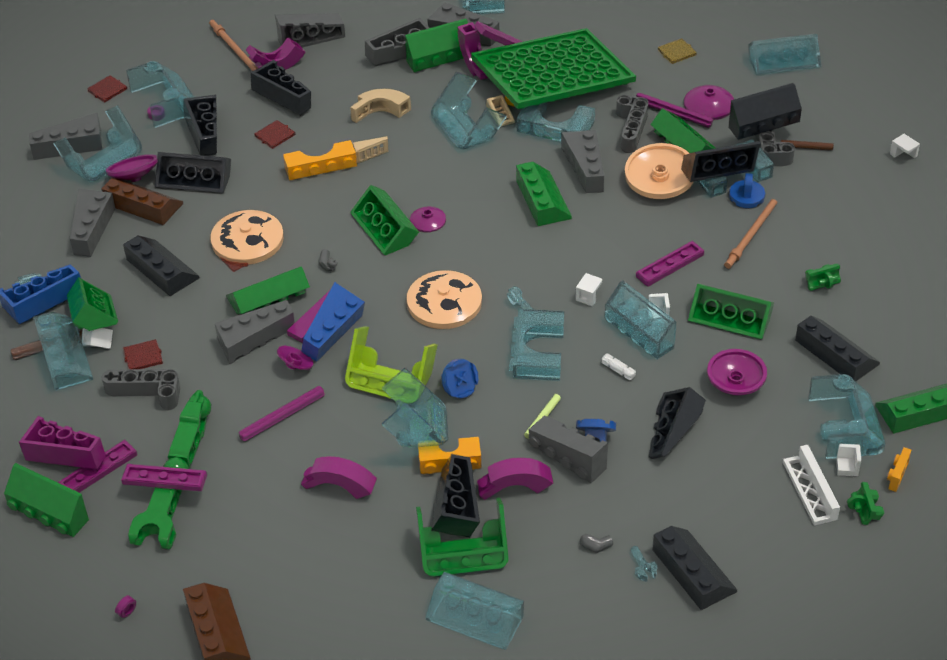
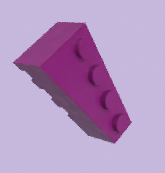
(61, 445)

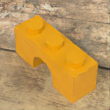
(433, 458)

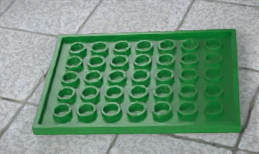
(552, 68)

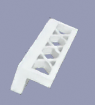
(818, 483)

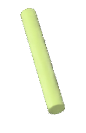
(546, 411)

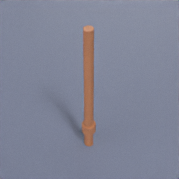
(220, 31)
(736, 253)

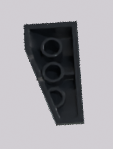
(676, 415)

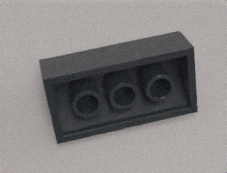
(764, 111)
(720, 161)
(192, 172)
(159, 264)
(834, 348)
(692, 566)

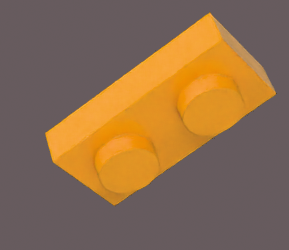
(900, 463)

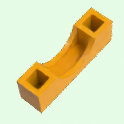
(301, 165)

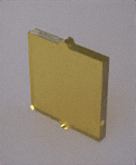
(677, 51)

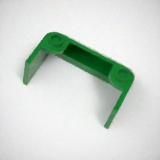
(465, 554)

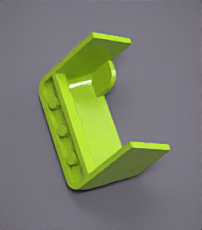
(367, 376)

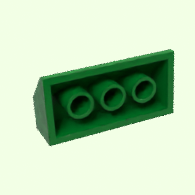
(434, 46)
(679, 132)
(541, 194)
(383, 221)
(269, 290)
(90, 306)
(730, 311)
(914, 409)
(45, 500)

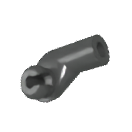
(326, 262)
(595, 544)

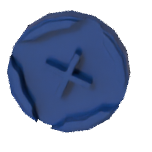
(747, 192)
(459, 378)
(596, 427)

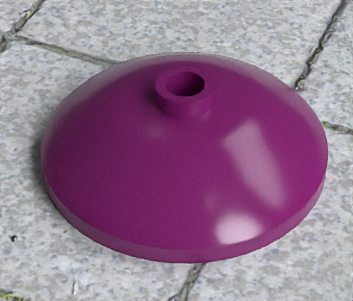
(709, 101)
(132, 168)
(737, 371)

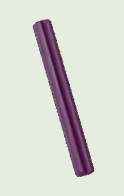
(678, 111)
(281, 413)

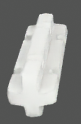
(618, 366)

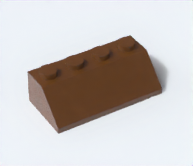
(142, 201)
(215, 623)

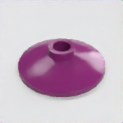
(428, 219)
(294, 358)

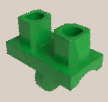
(823, 277)
(864, 503)

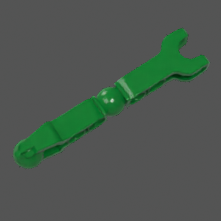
(159, 514)

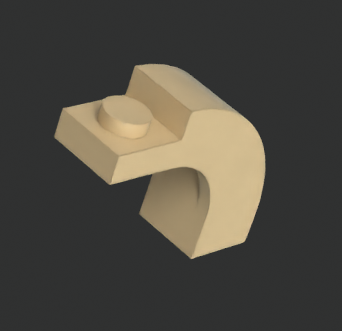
(380, 100)

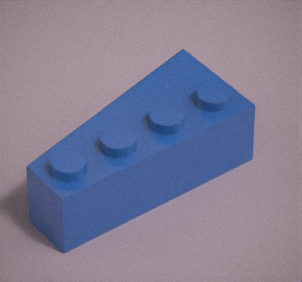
(39, 294)
(333, 320)

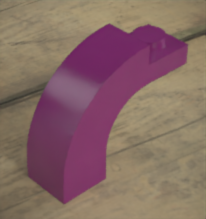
(470, 42)
(285, 56)
(341, 472)
(513, 472)

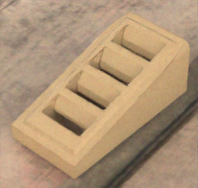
(500, 101)
(362, 152)

